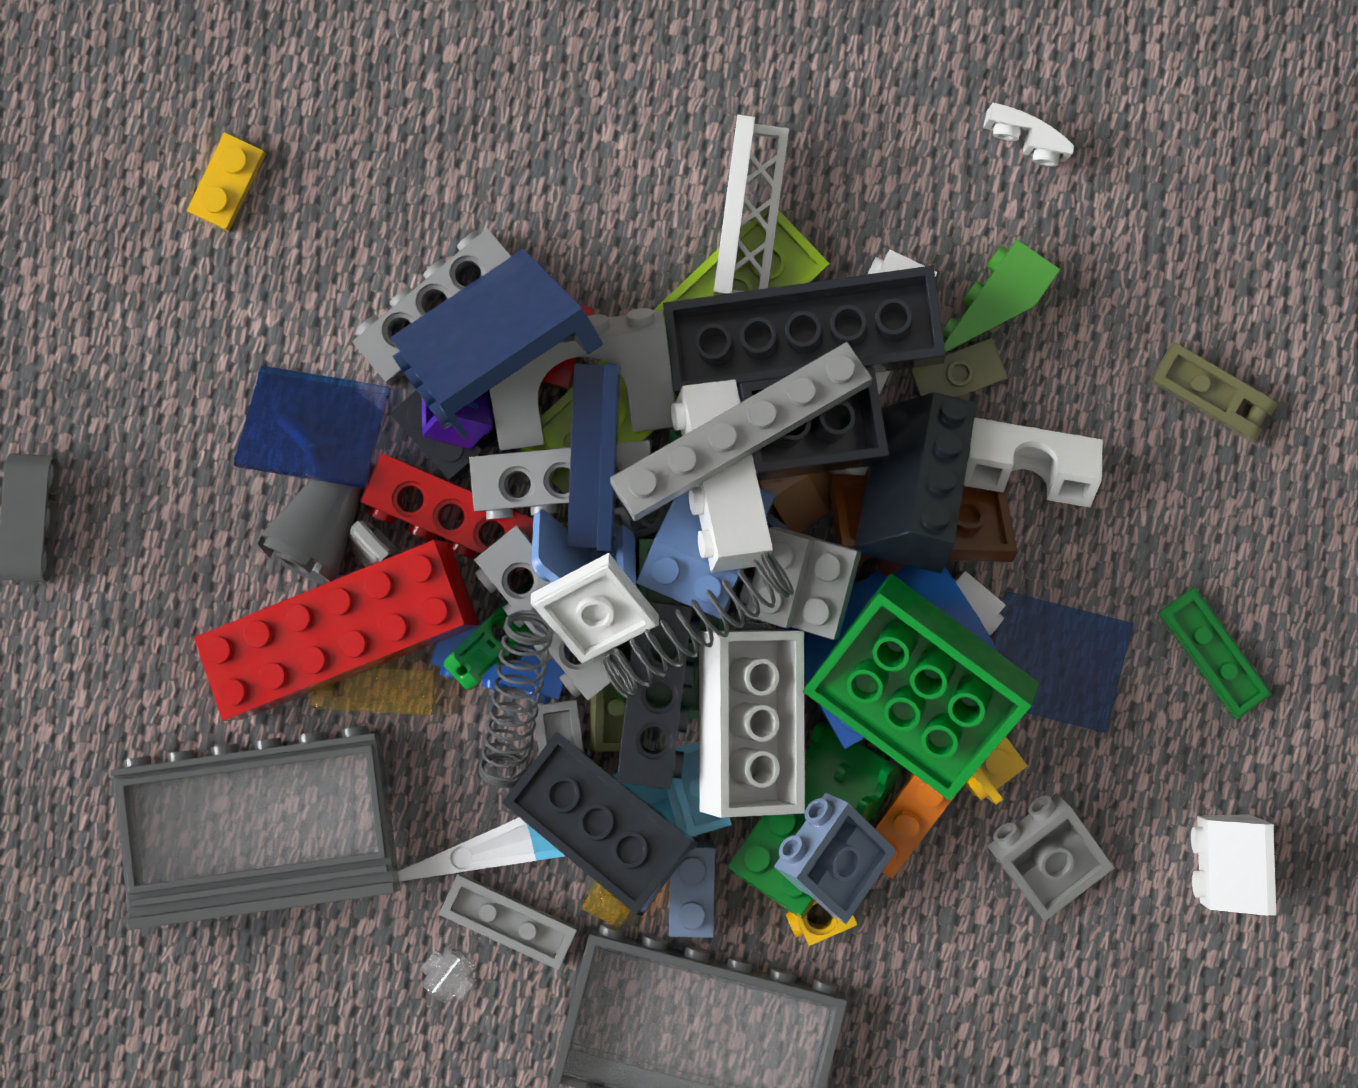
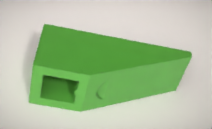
(1012, 289)

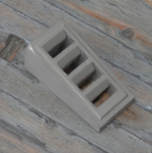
(370, 544)

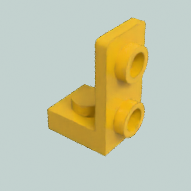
(996, 771)

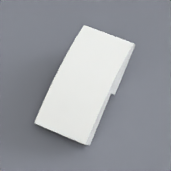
(1041, 139)

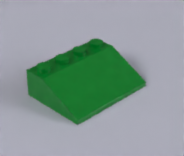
(922, 687)

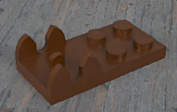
(982, 527)

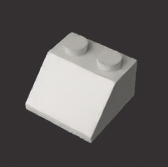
(1235, 864)

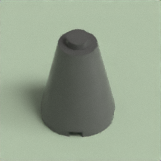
(313, 530)

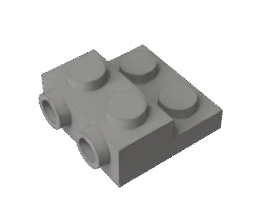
(821, 583)
(1049, 855)

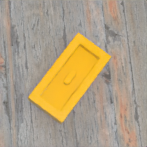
(226, 181)

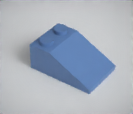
(676, 564)

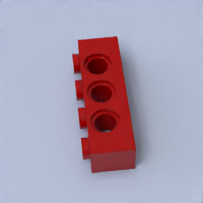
(394, 477)

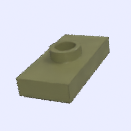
(962, 371)

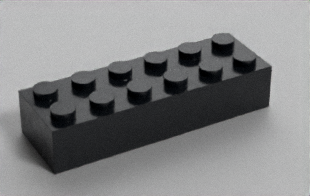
(777, 330)

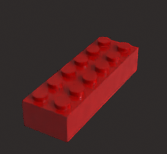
(336, 630)

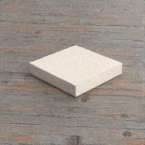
(595, 608)

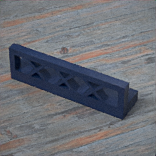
(593, 456)

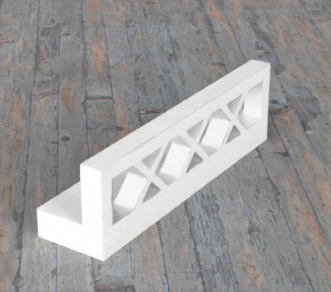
(736, 198)

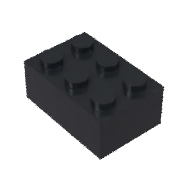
(836, 440)

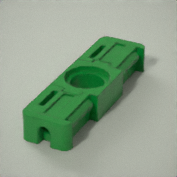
(481, 649)

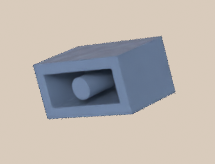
(693, 894)

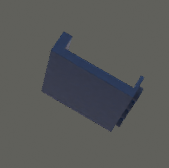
(488, 335)

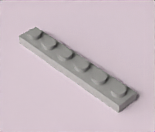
(740, 431)

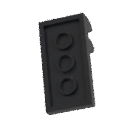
(599, 823)

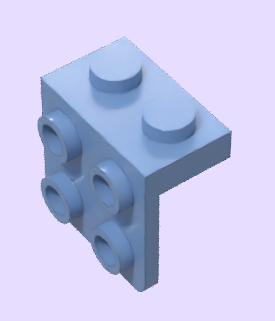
(554, 559)

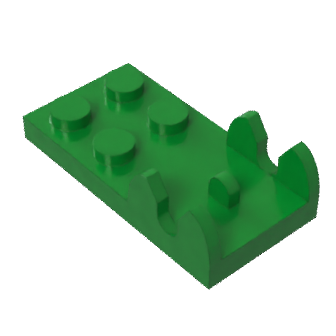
(848, 774)

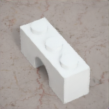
(1065, 461)

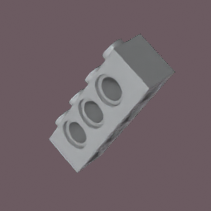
(409, 305)
(492, 473)
(496, 567)

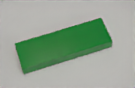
(1214, 653)

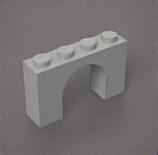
(629, 340)

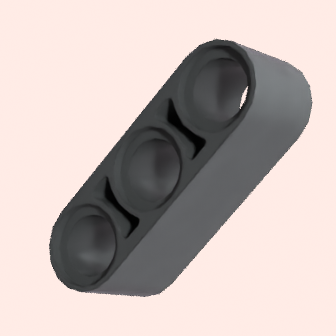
(28, 517)

